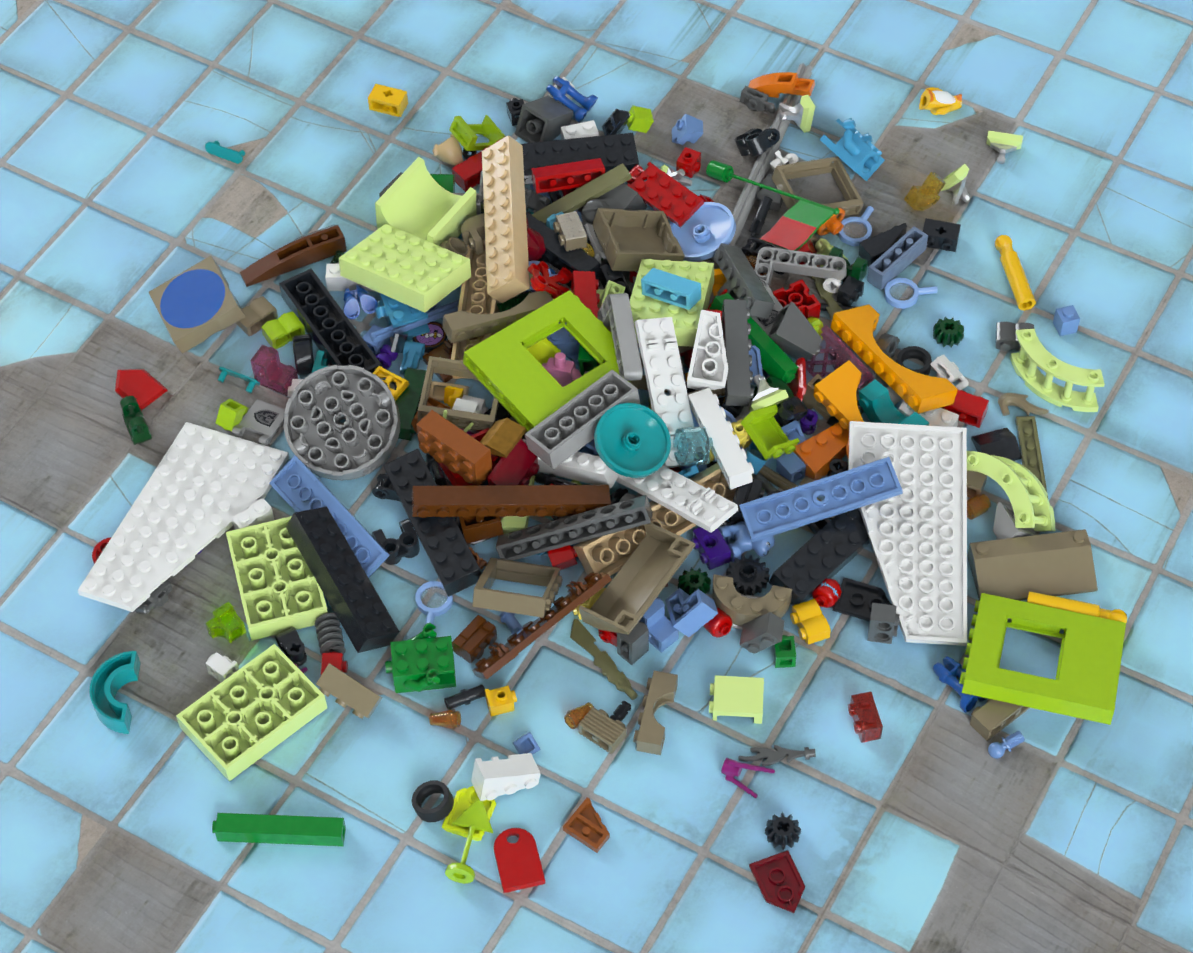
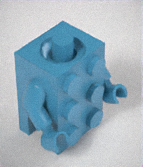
(856, 150)
(400, 314)

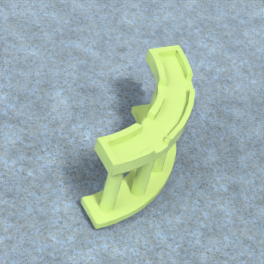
(1034, 354)
(1021, 486)

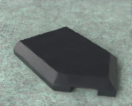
(858, 598)

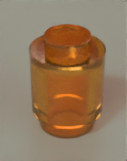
(977, 506)

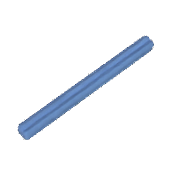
(433, 315)

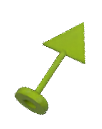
(475, 819)

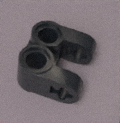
(756, 141)
(790, 410)
(400, 546)

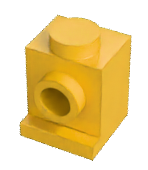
(500, 700)

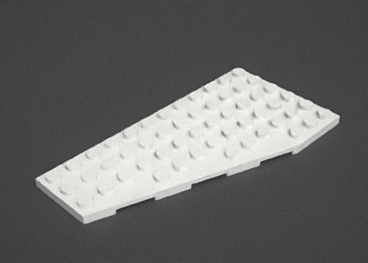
(180, 511)
(924, 530)

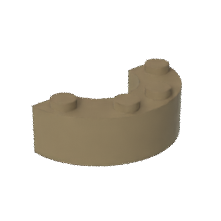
(747, 609)

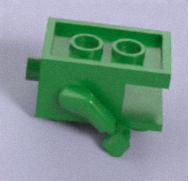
(422, 662)

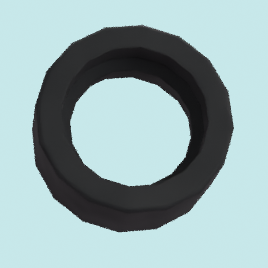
(916, 353)
(427, 789)

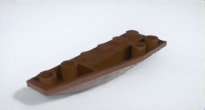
(296, 254)

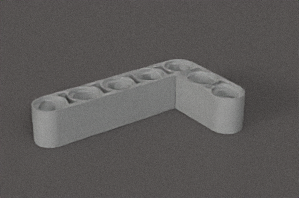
(792, 265)
(617, 313)

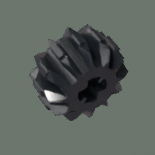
(782, 831)

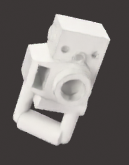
(949, 370)

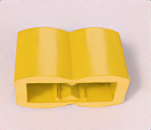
(810, 621)

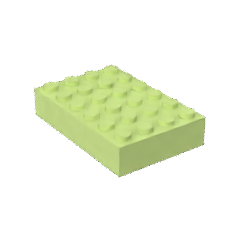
(405, 267)
(684, 320)
(274, 580)
(251, 712)

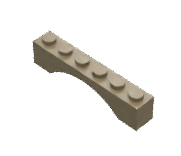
(466, 325)

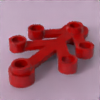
(542, 283)

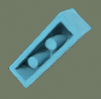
(671, 288)

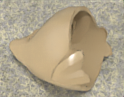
(449, 151)

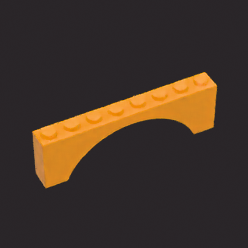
(916, 389)
(838, 394)

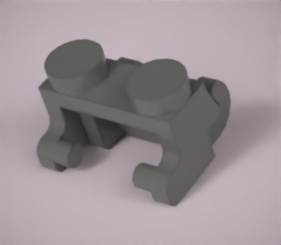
(535, 201)

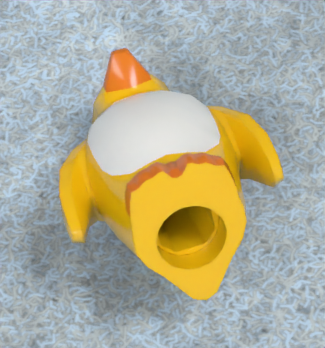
(939, 101)

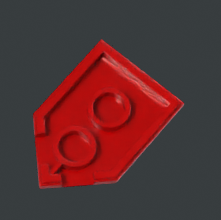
(798, 384)
(140, 385)

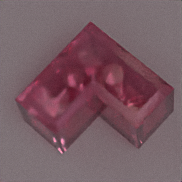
(271, 372)

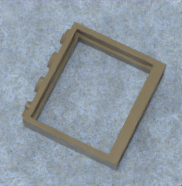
(816, 167)
(458, 418)
(519, 572)

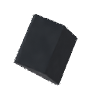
(998, 443)

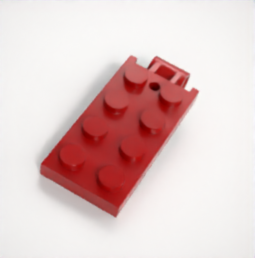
(664, 193)

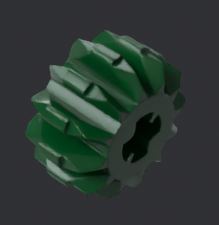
(948, 332)
(694, 580)

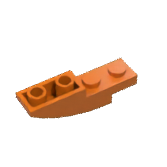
(784, 83)

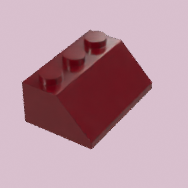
(515, 468)

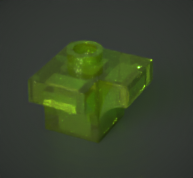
(226, 623)

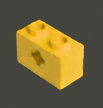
(388, 100)

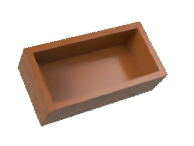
(454, 448)

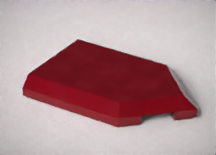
(779, 880)

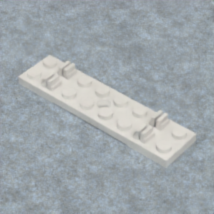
(664, 372)
(683, 497)

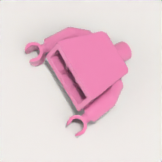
(562, 369)

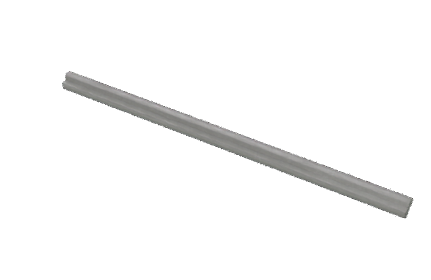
(763, 161)

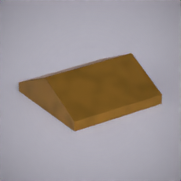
(503, 437)

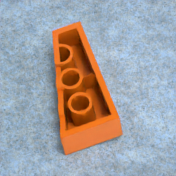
(822, 449)

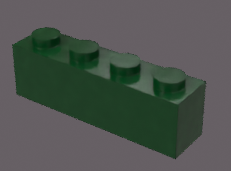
(409, 401)

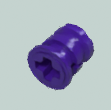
(811, 420)

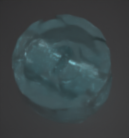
(692, 446)

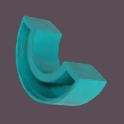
(880, 408)
(104, 687)

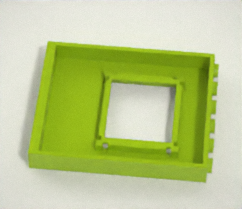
(520, 379)
(1086, 663)

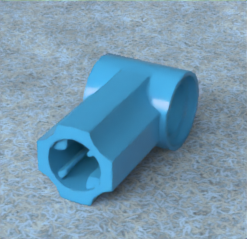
(412, 355)

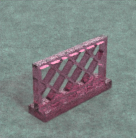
(842, 351)

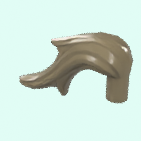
(1018, 400)

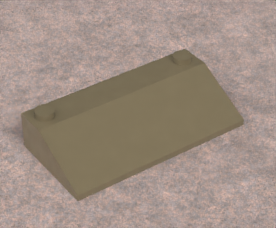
(1037, 563)
(638, 581)

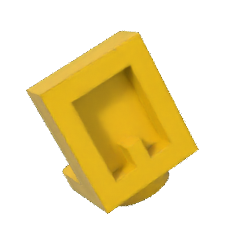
(451, 394)

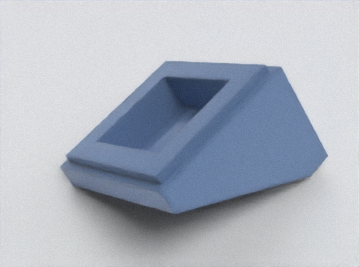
(526, 744)

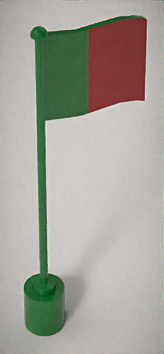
(795, 225)

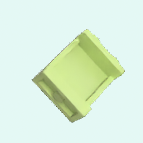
(737, 697)

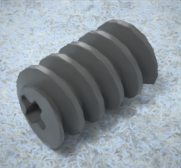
(329, 633)

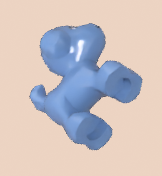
(743, 541)

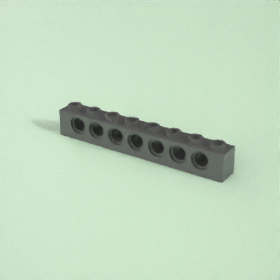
(574, 529)

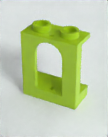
(467, 136)

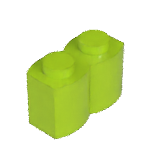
(282, 330)

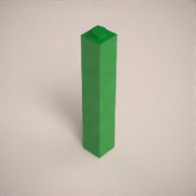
(773, 358)
(279, 829)

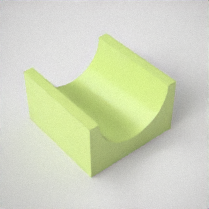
(424, 207)

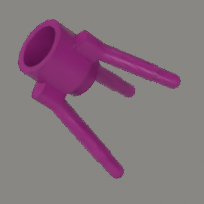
(733, 768)

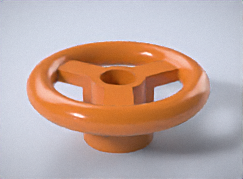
(832, 224)

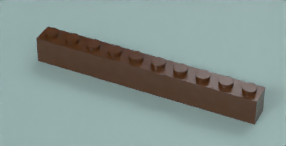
(507, 500)

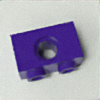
(711, 556)

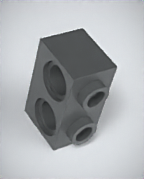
(883, 623)

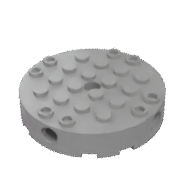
(345, 449)

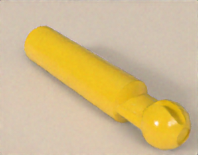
(1015, 273)
(1076, 606)

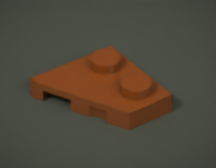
(587, 827)

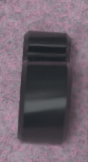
(303, 353)

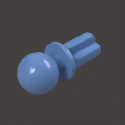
(997, 749)

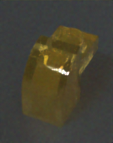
(927, 195)

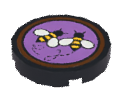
(432, 339)

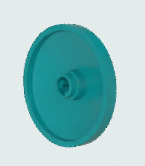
(632, 440)

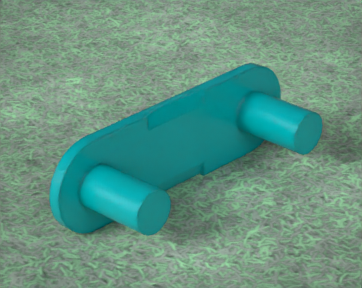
(231, 155)
(252, 382)

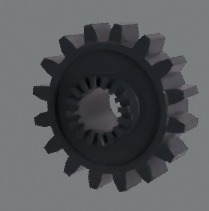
(748, 575)

